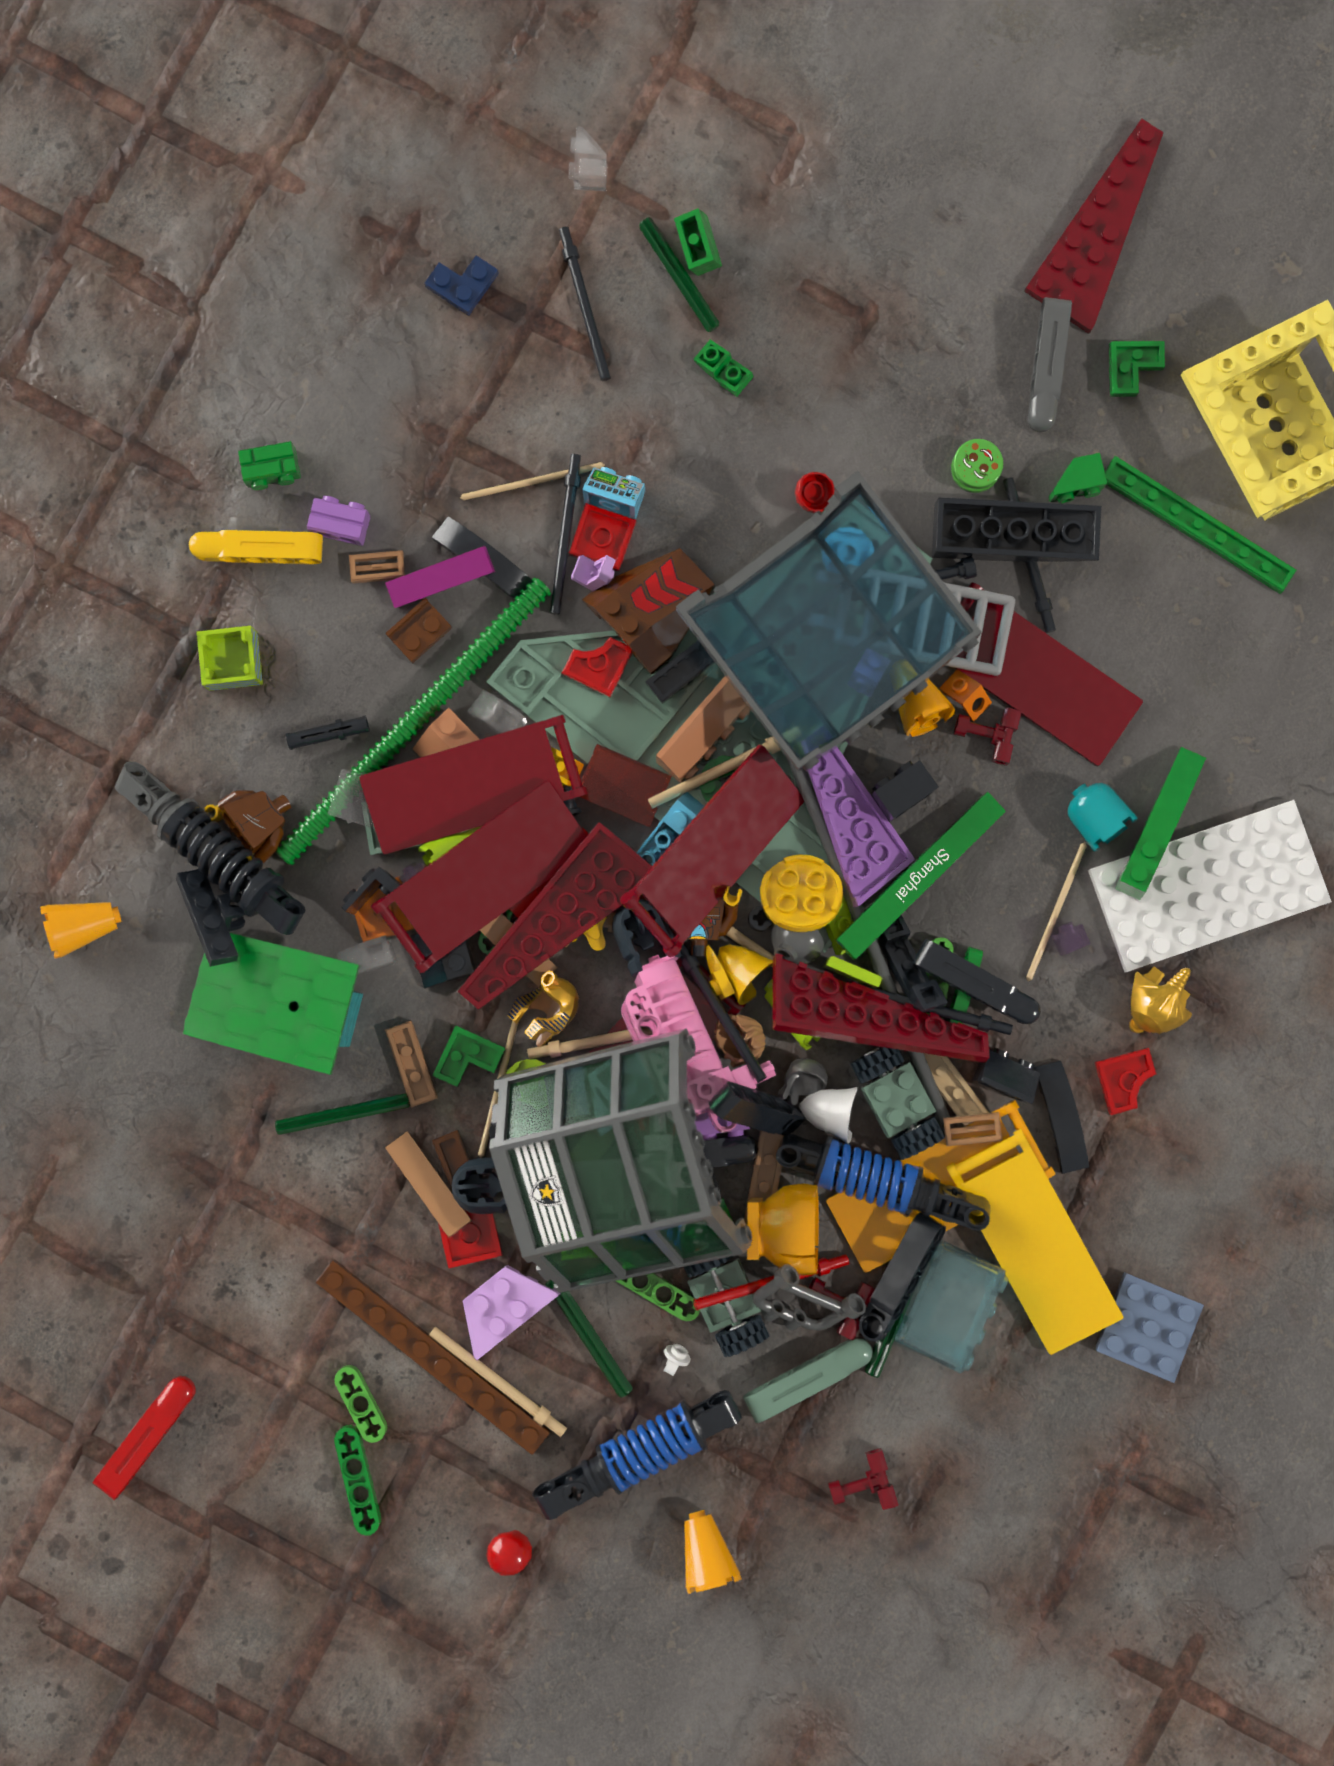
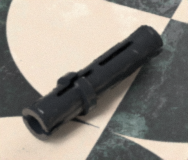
(298, 739)

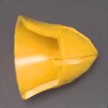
(741, 969)

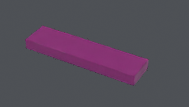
(440, 577)

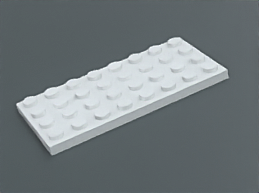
(1214, 887)

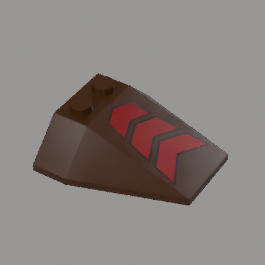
(644, 603)

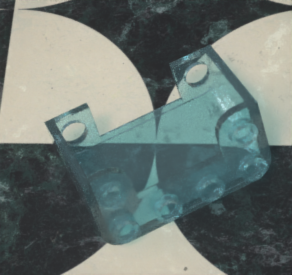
(952, 1307)

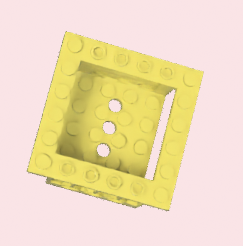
(1271, 368)

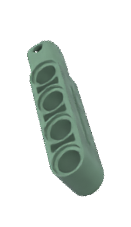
(807, 1379)

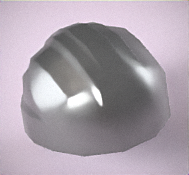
(803, 1078)

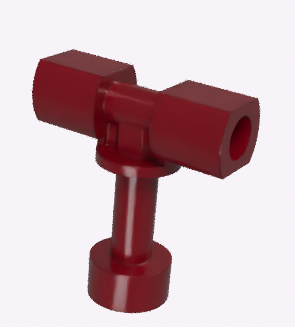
(1000, 734)
(848, 1326)
(875, 1480)

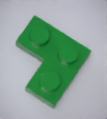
(1129, 358)
(463, 1049)

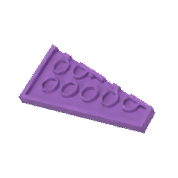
(860, 832)

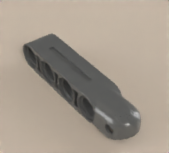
(1048, 363)

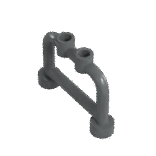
(787, 1279)

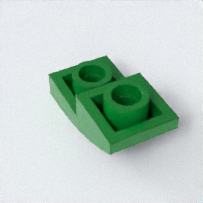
(722, 368)

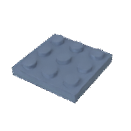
(1153, 1328)

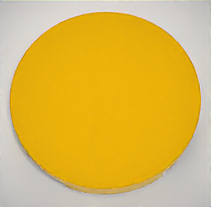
(801, 893)

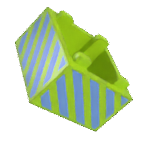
(229, 658)

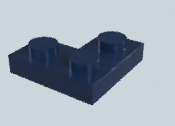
(465, 290)

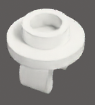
(677, 1356)

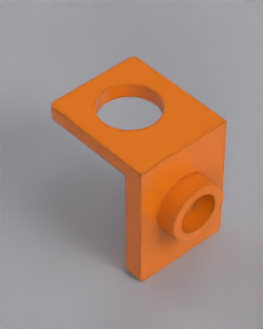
(965, 692)

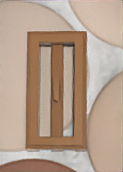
(400, 565)
(970, 1118)

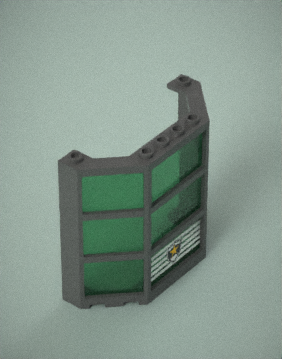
(609, 1166)

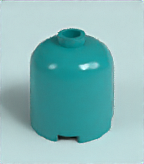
(1099, 813)

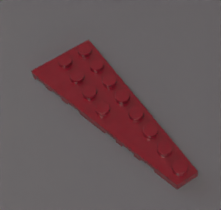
(1089, 248)
(567, 907)
(850, 1012)

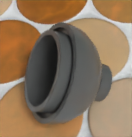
(797, 946)

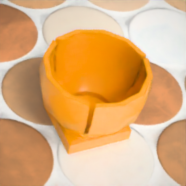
(786, 1228)

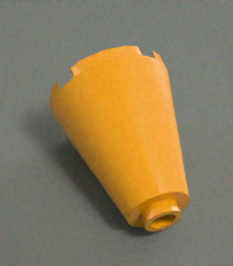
(925, 710)
(77, 925)
(706, 1555)

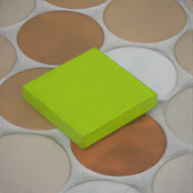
(852, 972)

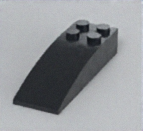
(1015, 530)

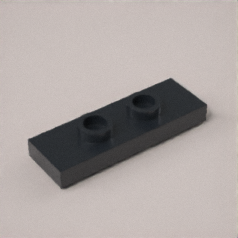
(680, 672)

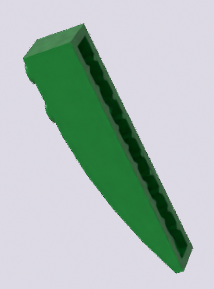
(1160, 824)

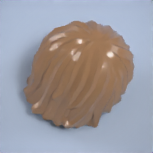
(751, 1033)

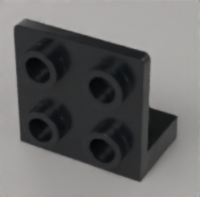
(372, 881)

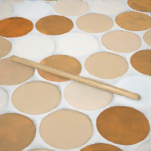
(518, 484)
(1056, 911)
(509, 1044)

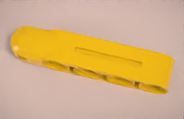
(257, 547)

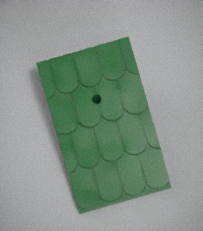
(255, 1002)

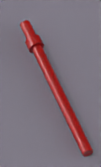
(824, 1267)

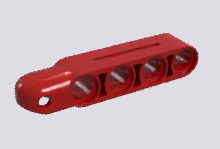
(145, 1436)

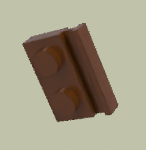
(418, 630)

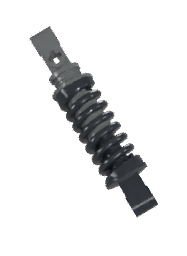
(189, 830)

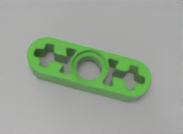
(345, 1388)

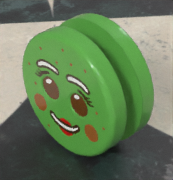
(977, 465)

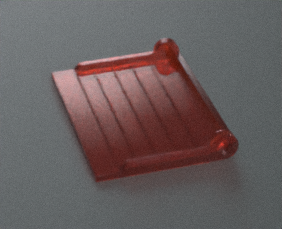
(623, 784)

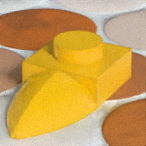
(719, 979)

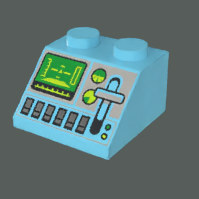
(614, 492)

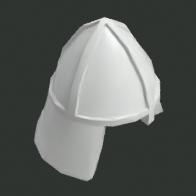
(830, 1111)

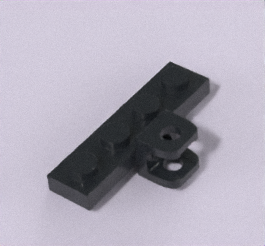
(211, 917)

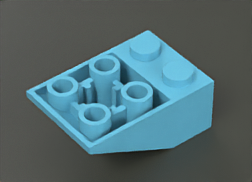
(670, 827)

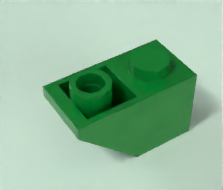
(1082, 477)

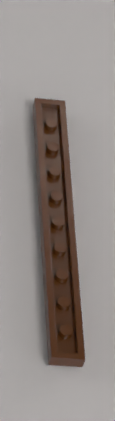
(432, 1356)

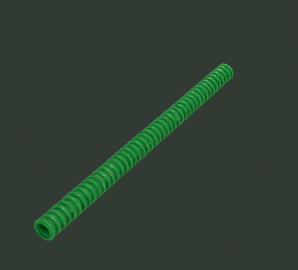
(422, 711)

